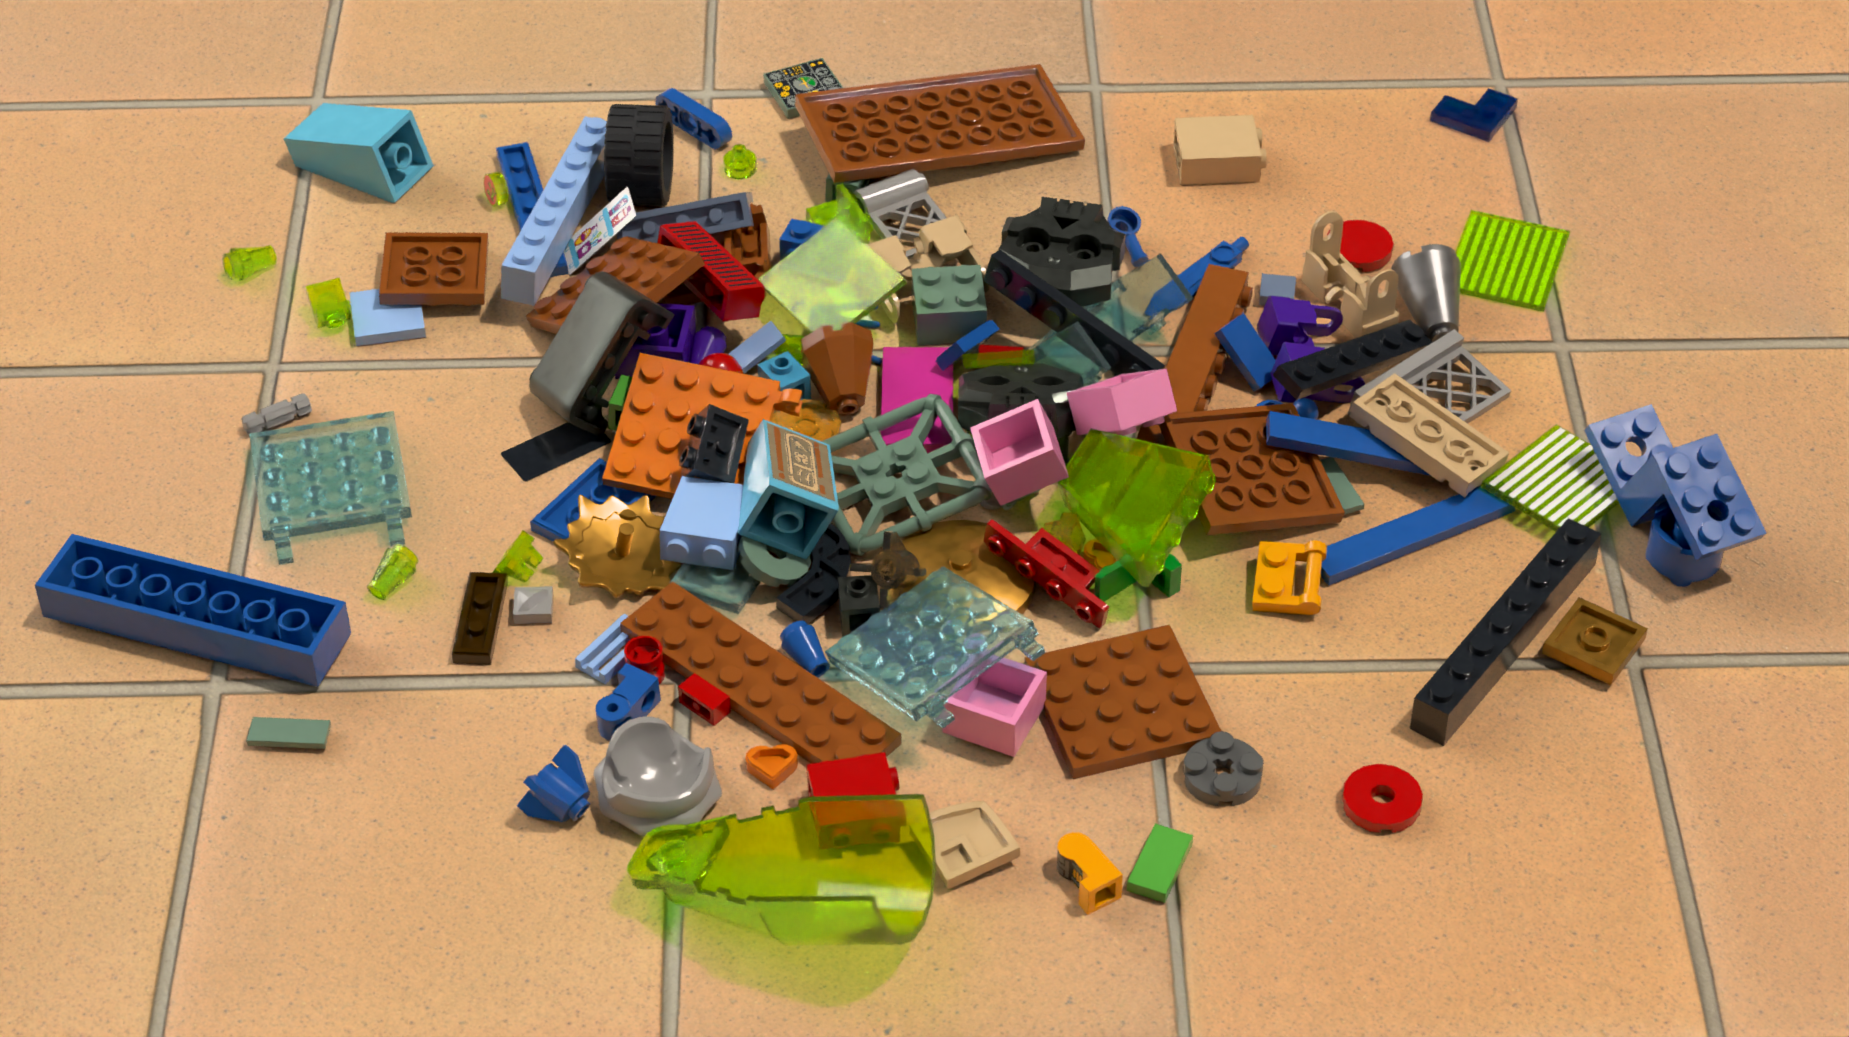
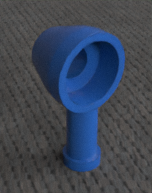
(1128, 222)

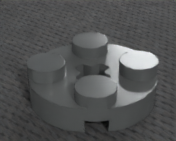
(1227, 753)

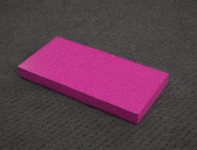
(912, 375)

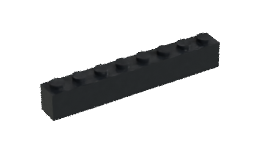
(1504, 632)

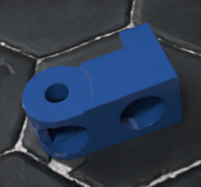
(632, 698)

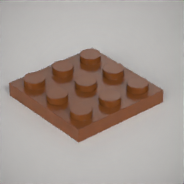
(434, 268)

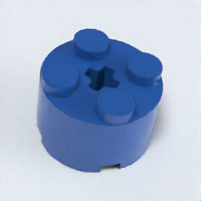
(1671, 553)

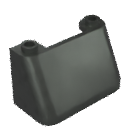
(592, 349)

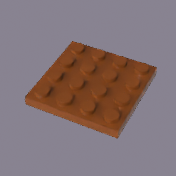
(639, 263)
(1254, 481)
(1123, 701)

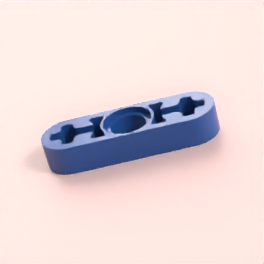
(696, 118)

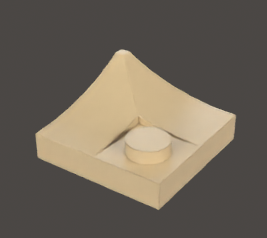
(970, 841)

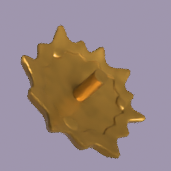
(617, 547)

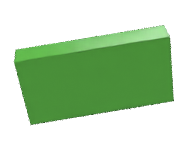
(1160, 863)

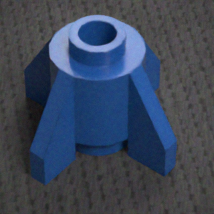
(559, 791)

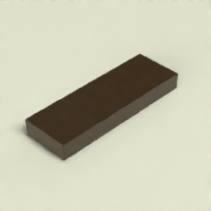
(480, 618)

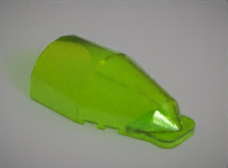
(803, 873)

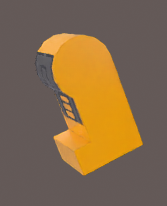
(1090, 871)

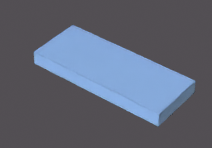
(758, 346)

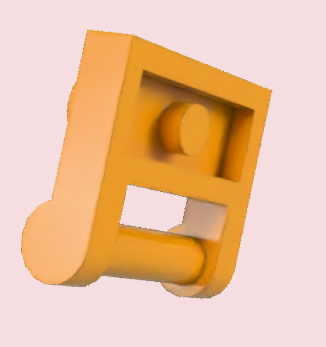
(1276, 577)

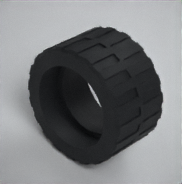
(639, 153)

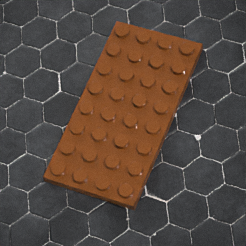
(938, 123)

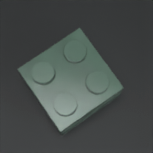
(947, 303)

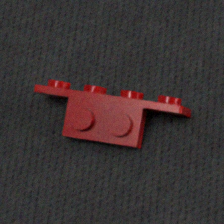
(1053, 566)

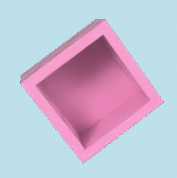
(1123, 403)
(1019, 452)
(998, 706)

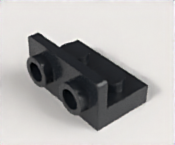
(714, 445)

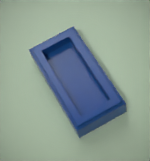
(966, 344)
(1247, 351)

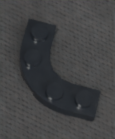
(820, 585)

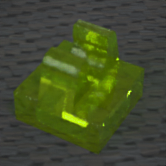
(517, 555)

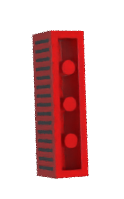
(723, 280)

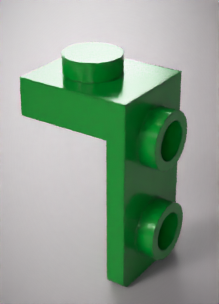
(1116, 578)

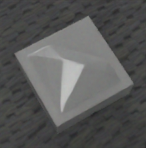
(533, 605)

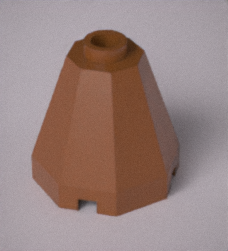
(839, 364)

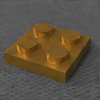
(1594, 641)

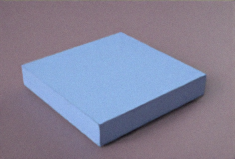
(384, 323)

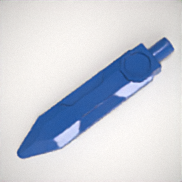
(1222, 255)

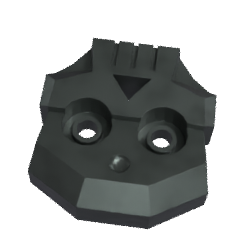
(1067, 248)
(1003, 388)

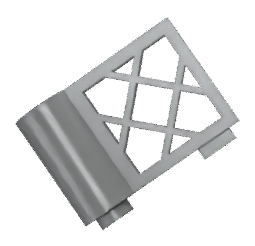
(895, 200)

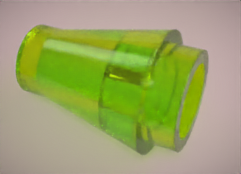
(246, 261)
(393, 570)

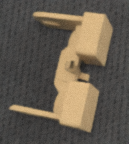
(934, 246)
(1333, 277)

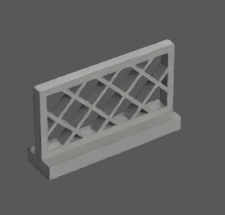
(1431, 364)

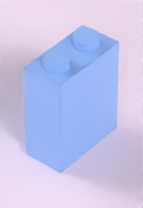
(702, 524)

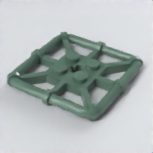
(918, 471)

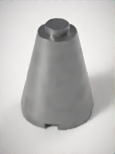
(1431, 288)

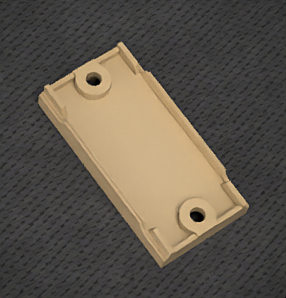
(1428, 434)

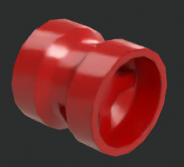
(646, 654)

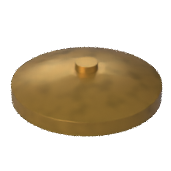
(961, 550)

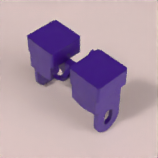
(1285, 332)

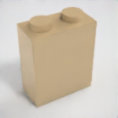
(1218, 150)

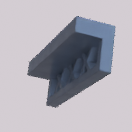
(712, 214)

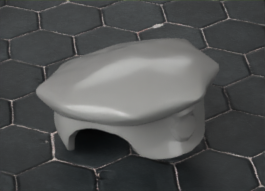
(655, 777)

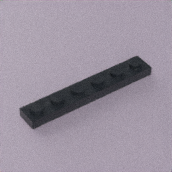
(1060, 312)
(1351, 359)

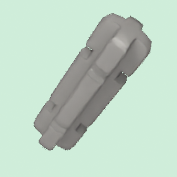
(276, 414)

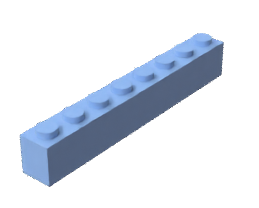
(555, 215)

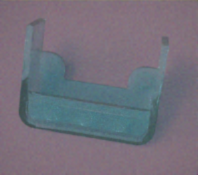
(1136, 305)

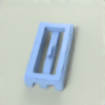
(603, 649)

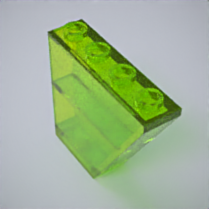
(1136, 497)

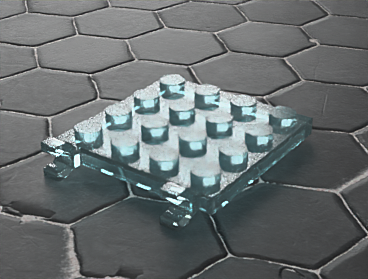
(329, 479)
(933, 644)

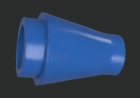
(804, 647)

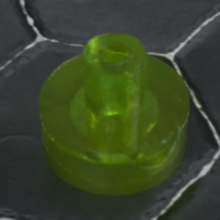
(740, 163)

